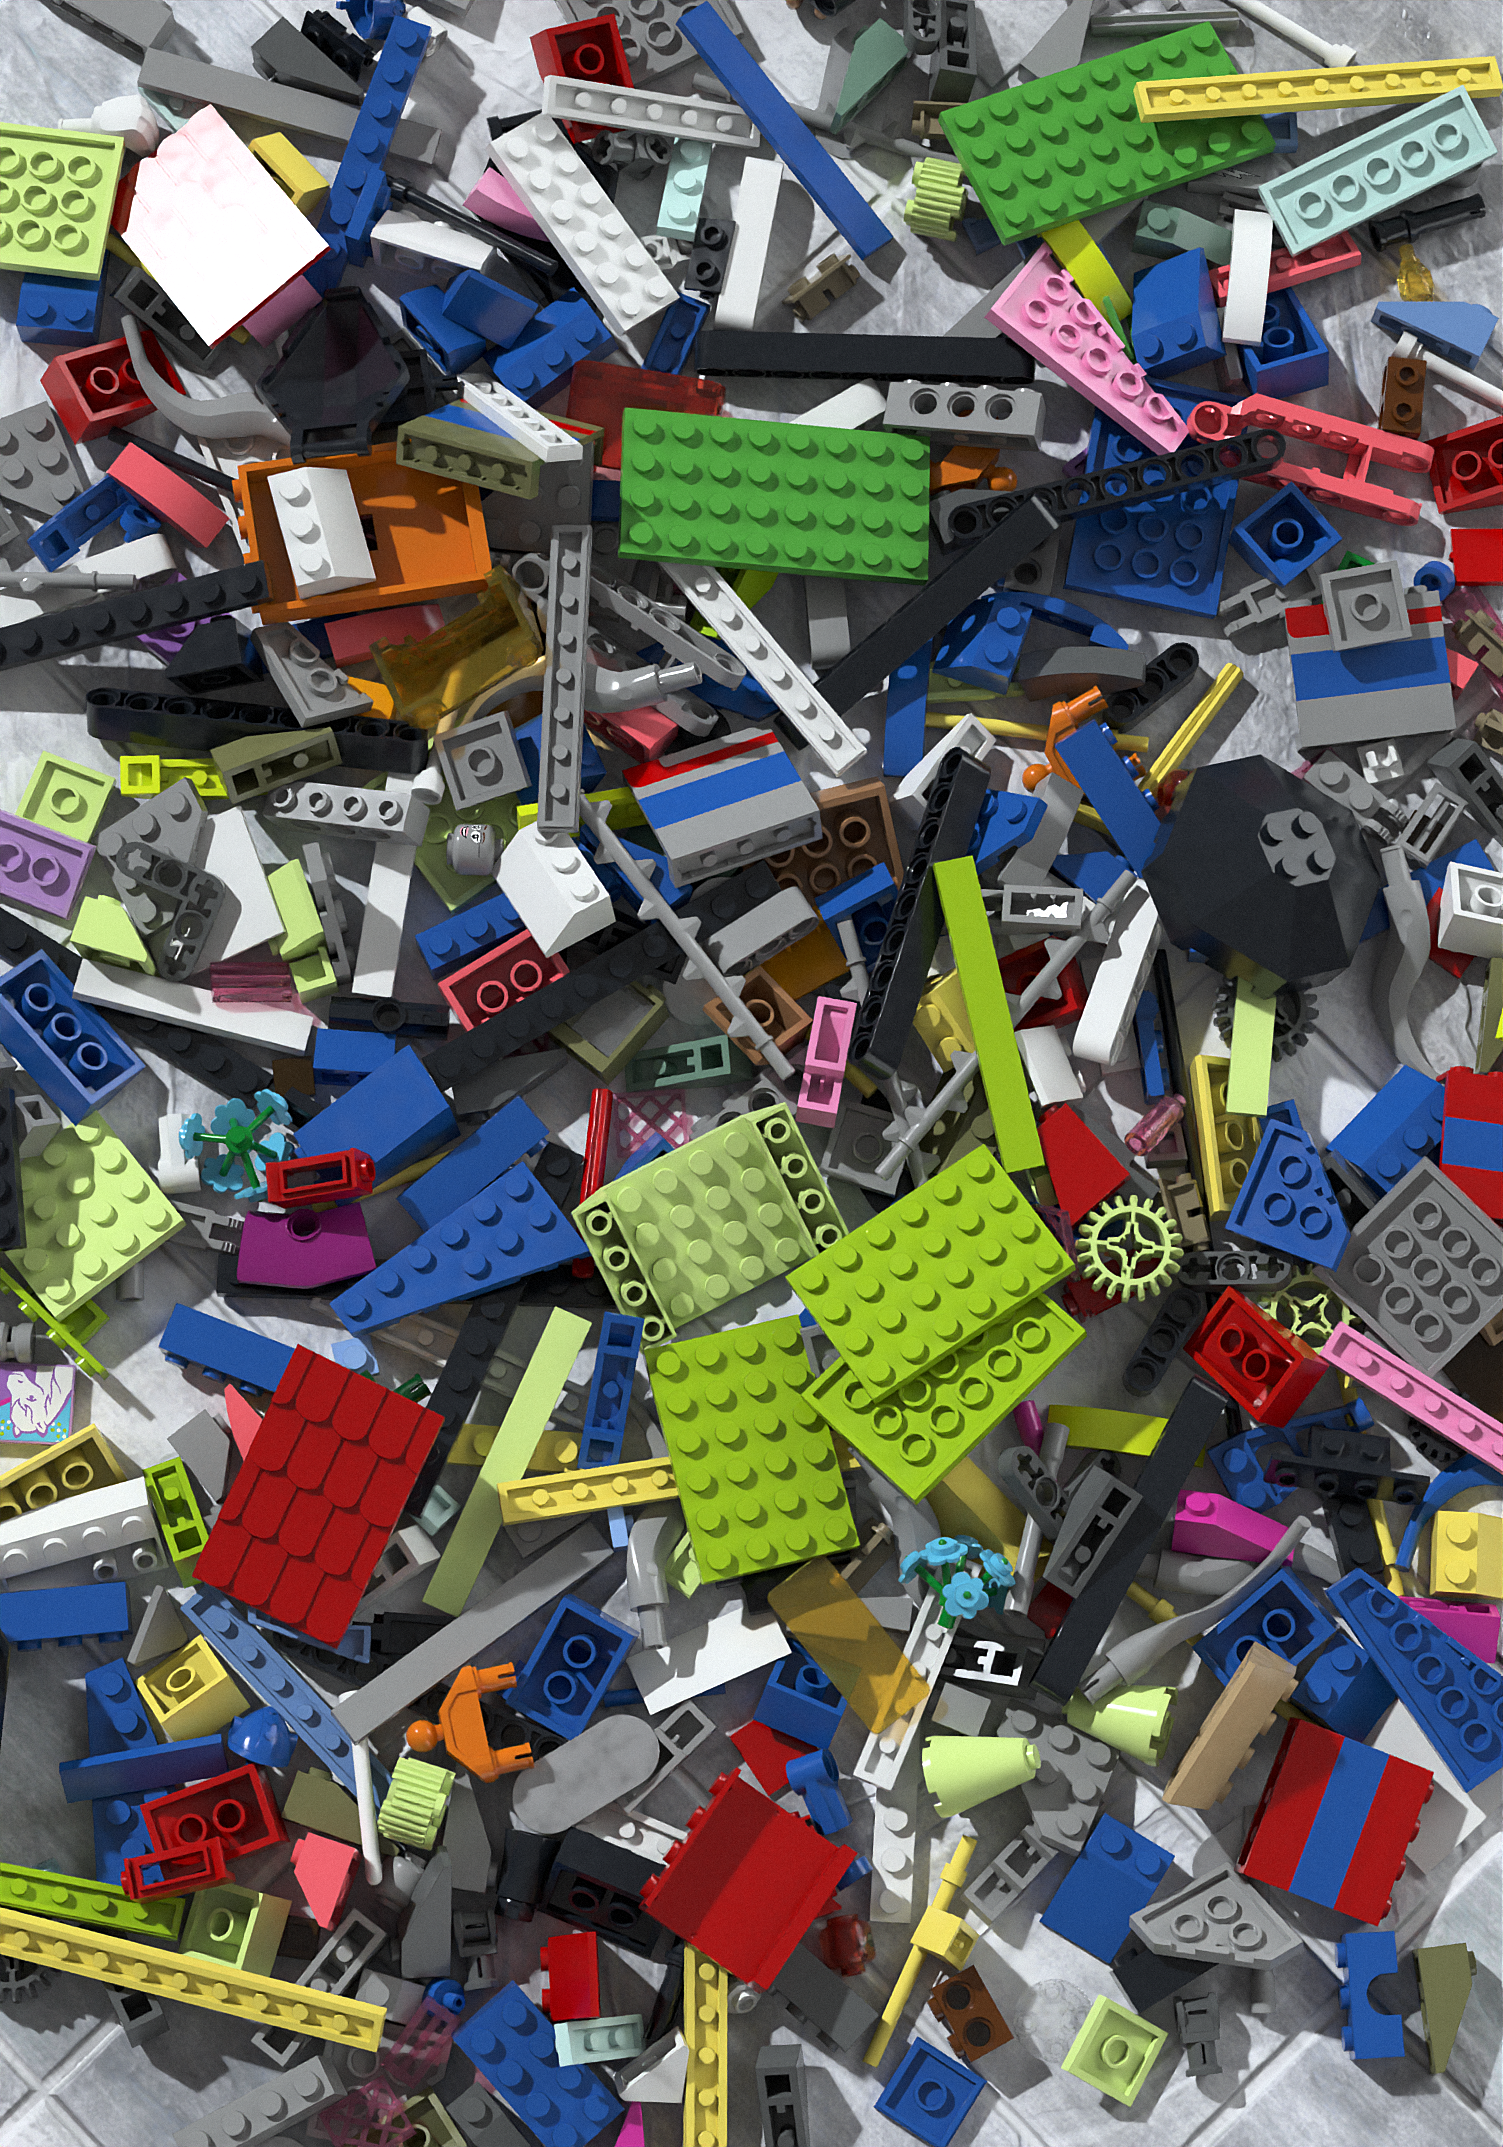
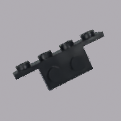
(1348, 1466)

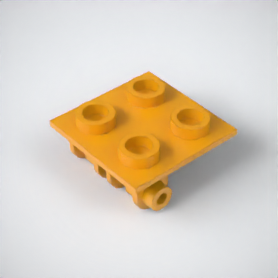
(808, 962)

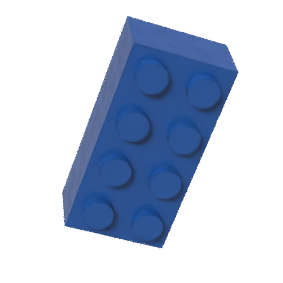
(519, 2057)

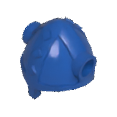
(372, 17)
(262, 1738)

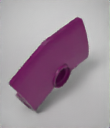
(279, 1257)

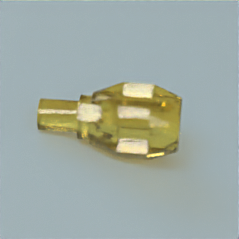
(1414, 279)

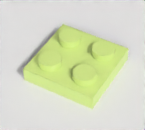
(66, 797)
(1114, 2050)

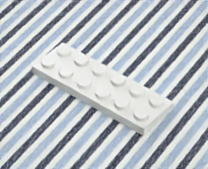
(582, 223)

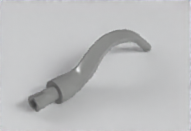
(219, 418)
(604, 689)
(1401, 959)
(913, 1529)
(651, 1545)
(1219, 1575)
(1142, 1650)

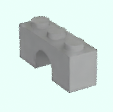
(34, 1116)

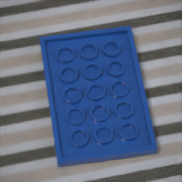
(1162, 549)

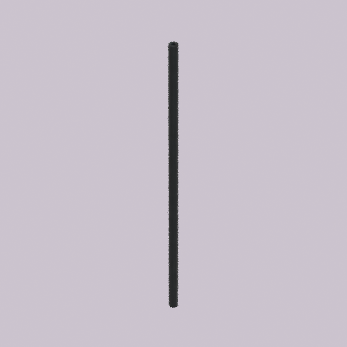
(1192, 1165)

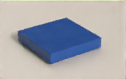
(930, 2094)

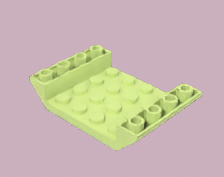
(709, 1221)

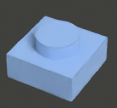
(356, 1355)
(620, 1528)

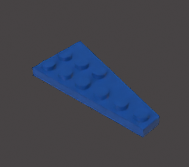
(474, 1250)
(1437, 1679)
(116, 1725)

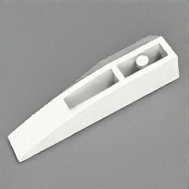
(83, 1540)

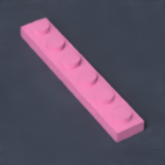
(1415, 1394)

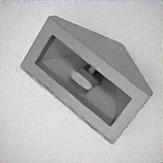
(159, 1630)

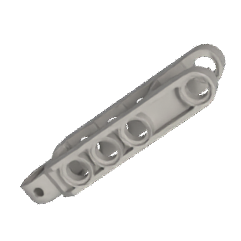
(678, 638)

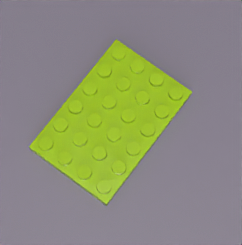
(930, 1273)
(952, 1406)
(748, 1450)

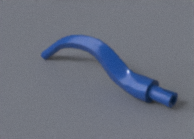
(1457, 1477)

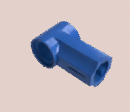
(816, 1779)

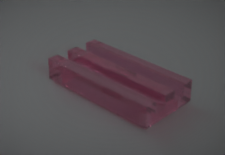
(250, 976)
(441, 2012)

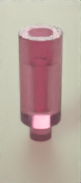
(1155, 1125)

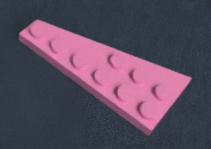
(1081, 348)

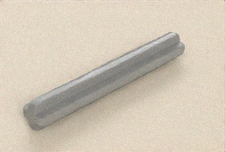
(1161, 22)

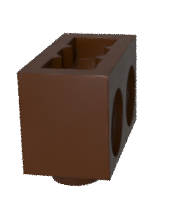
(1402, 397)
(979, 2009)

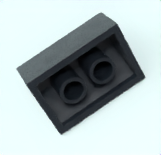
(599, 1890)

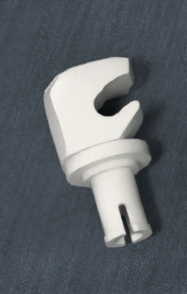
(121, 117)

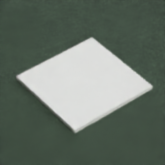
(249, 908)
(1450, 1811)

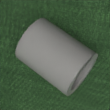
(131, 1284)

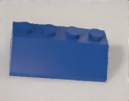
(62, 1039)

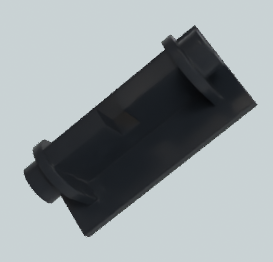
(327, 35)
(709, 257)

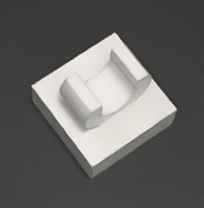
(1380, 762)

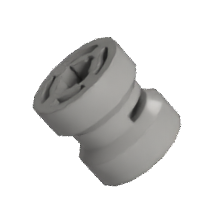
(17, 1342)

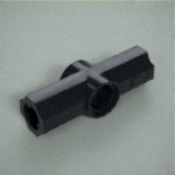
(415, 1020)

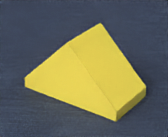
(945, 1937)

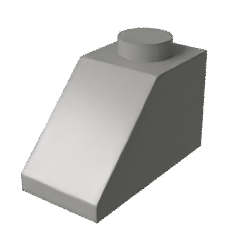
(206, 1451)
(397, 1995)

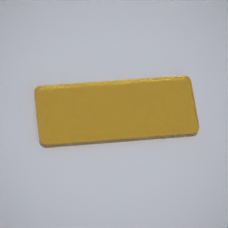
(848, 1644)

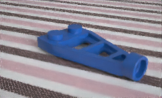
(1240, 1471)

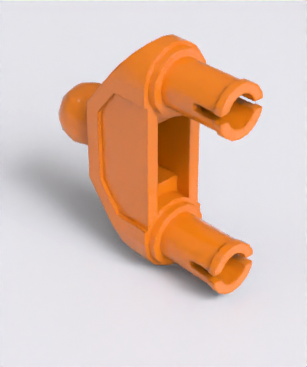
(967, 467)
(1062, 723)
(464, 1729)

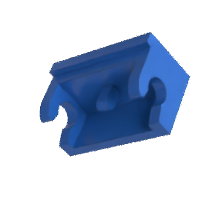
(350, 1056)

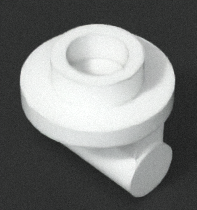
(740, 1996)

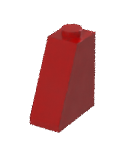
(1078, 1163)

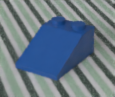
(61, 309)
(1175, 316)
(1290, 351)
(660, 877)
(1278, 1616)
(572, 1667)
(1105, 1887)

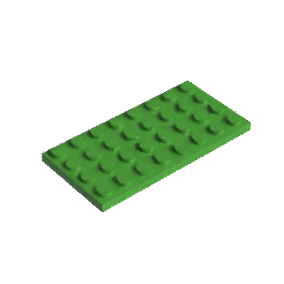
(1078, 141)
(774, 497)

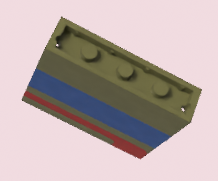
(473, 449)

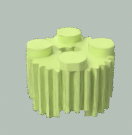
(937, 200)
(415, 1803)

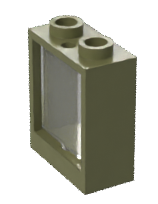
(612, 1030)

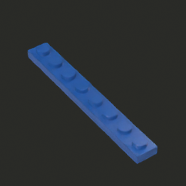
(368, 143)

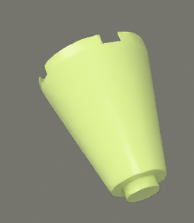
(1128, 1719)
(975, 1769)

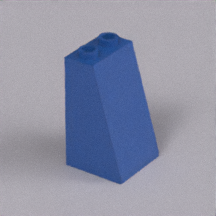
(389, 1115)

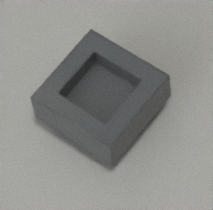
(1169, 1151)

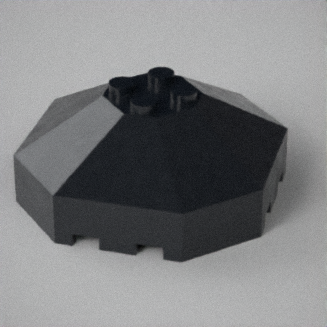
(1262, 876)

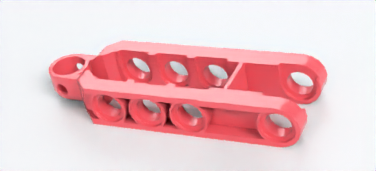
(1362, 443)

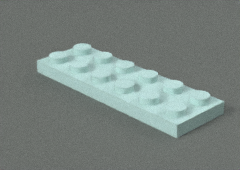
(1377, 171)

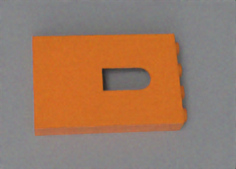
(424, 527)

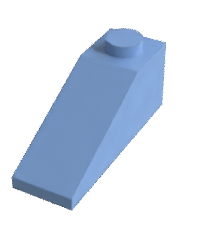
(1447, 328)

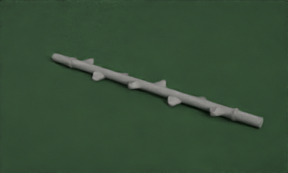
(853, 134)
(69, 579)
(683, 932)
(1044, 985)
(898, 1091)

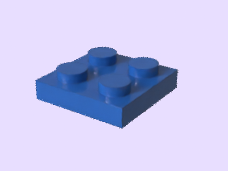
(368, 211)

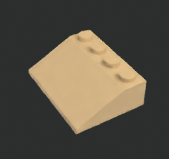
(1230, 1729)

